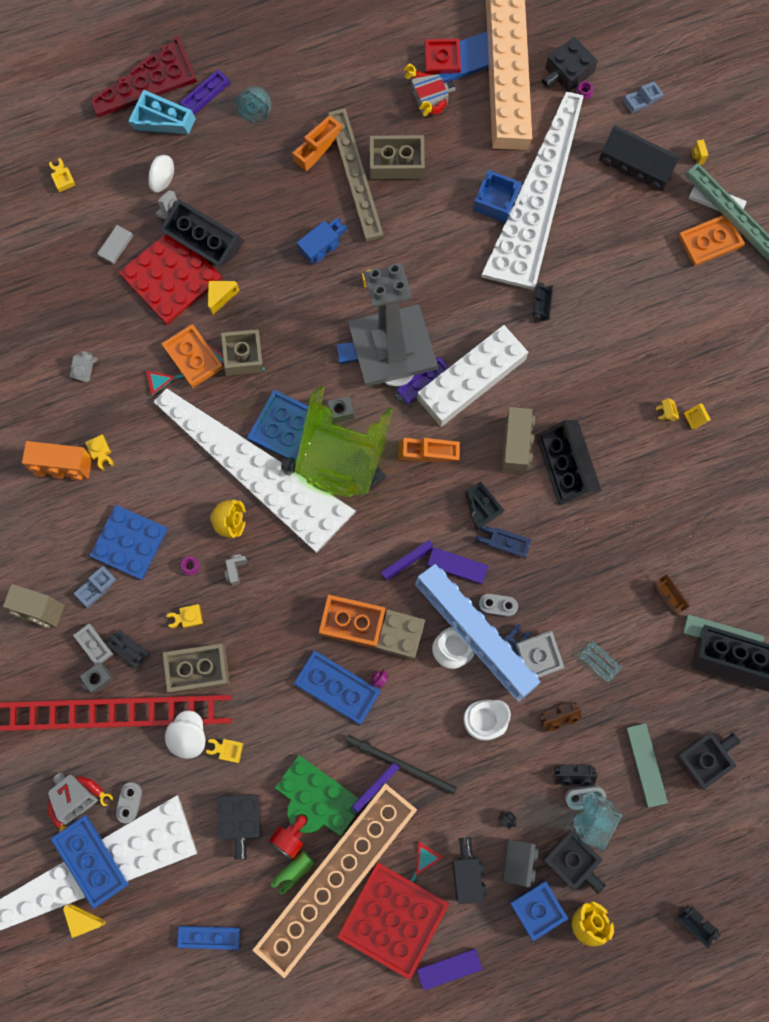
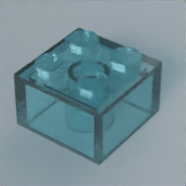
(597, 821)

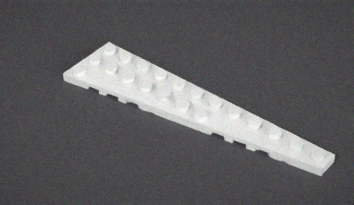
(524, 236)
(300, 506)
(137, 848)

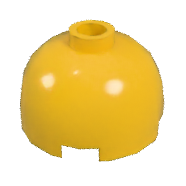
(228, 518)
(592, 925)

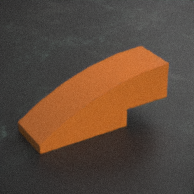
(316, 143)
(428, 450)

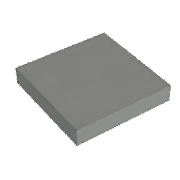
(540, 653)

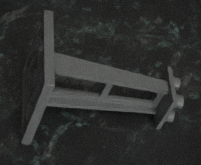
(395, 339)

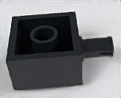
(569, 65)
(707, 759)
(238, 820)
(574, 862)
(467, 875)

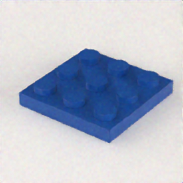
(280, 425)
(129, 542)

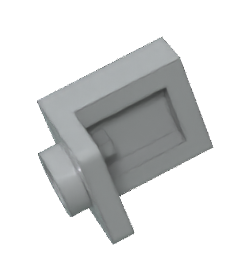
(166, 204)
(82, 366)
(232, 573)

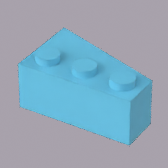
(160, 115)

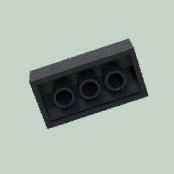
(638, 158)
(201, 234)
(568, 462)
(732, 657)

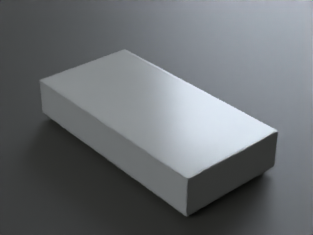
(115, 244)

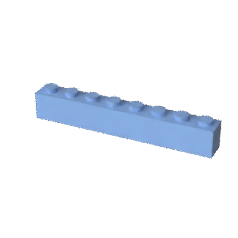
(477, 632)

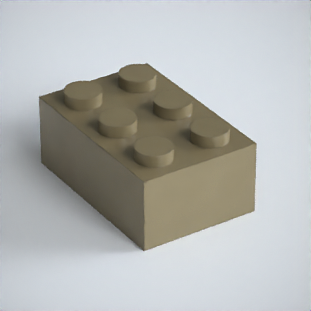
(397, 157)
(518, 440)
(33, 606)
(196, 668)

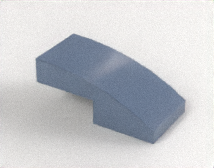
(643, 98)
(95, 587)

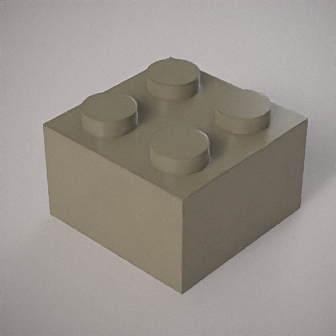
(242, 352)
(400, 634)

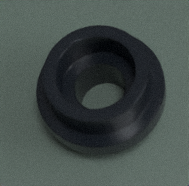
(288, 465)
(508, 819)

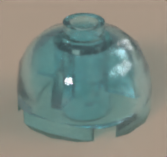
(254, 103)

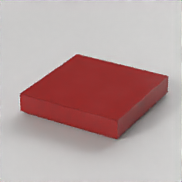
(442, 56)

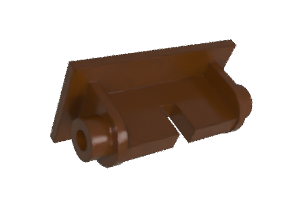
(671, 595)
(569, 714)

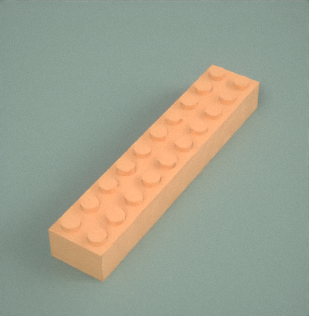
(508, 74)
(334, 880)

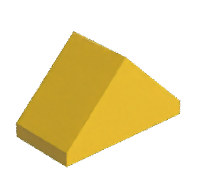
(220, 293)
(81, 921)

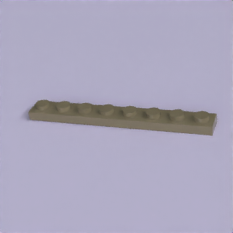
(357, 178)

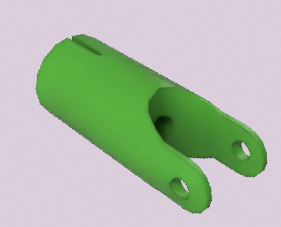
(293, 872)

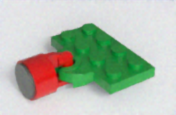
(314, 803)

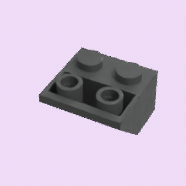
(519, 862)

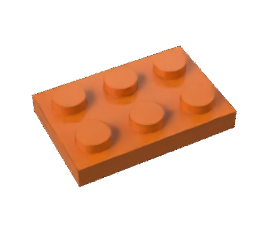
(711, 240)
(192, 356)

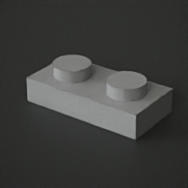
(93, 644)

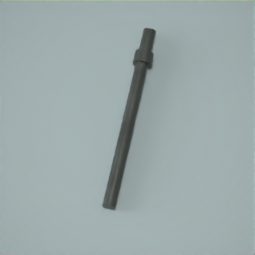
(365, 747)

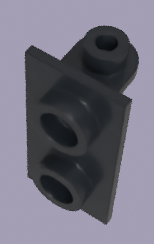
(542, 305)
(127, 648)
(584, 776)
(691, 920)

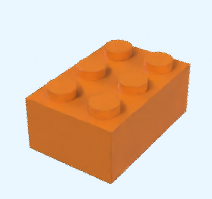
(57, 460)
(352, 621)

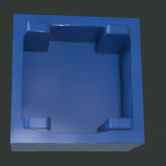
(497, 196)
(538, 910)

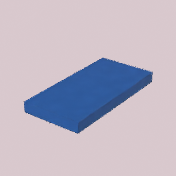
(473, 57)
(337, 687)
(89, 861)

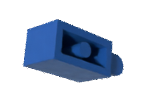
(321, 241)

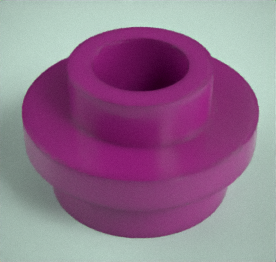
(587, 86)
(189, 559)
(379, 678)

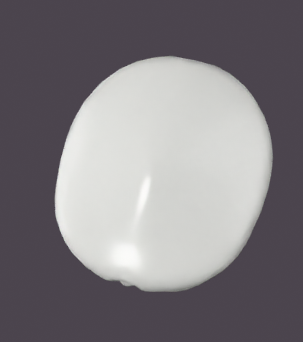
(160, 173)
(451, 649)
(487, 719)
(186, 735)

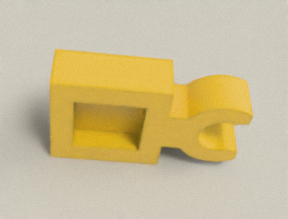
(61, 176)
(99, 450)
(188, 616)
(228, 750)

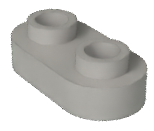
(498, 607)
(582, 793)
(130, 803)

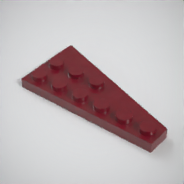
(156, 74)

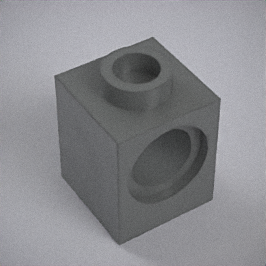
(345, 403)
(105, 678)

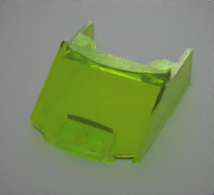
(338, 457)

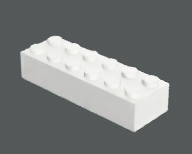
(472, 375)

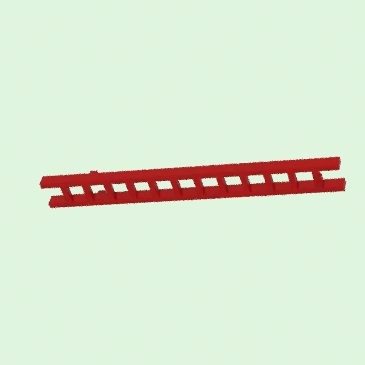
(111, 702)

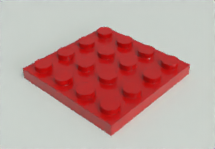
(169, 277)
(393, 920)

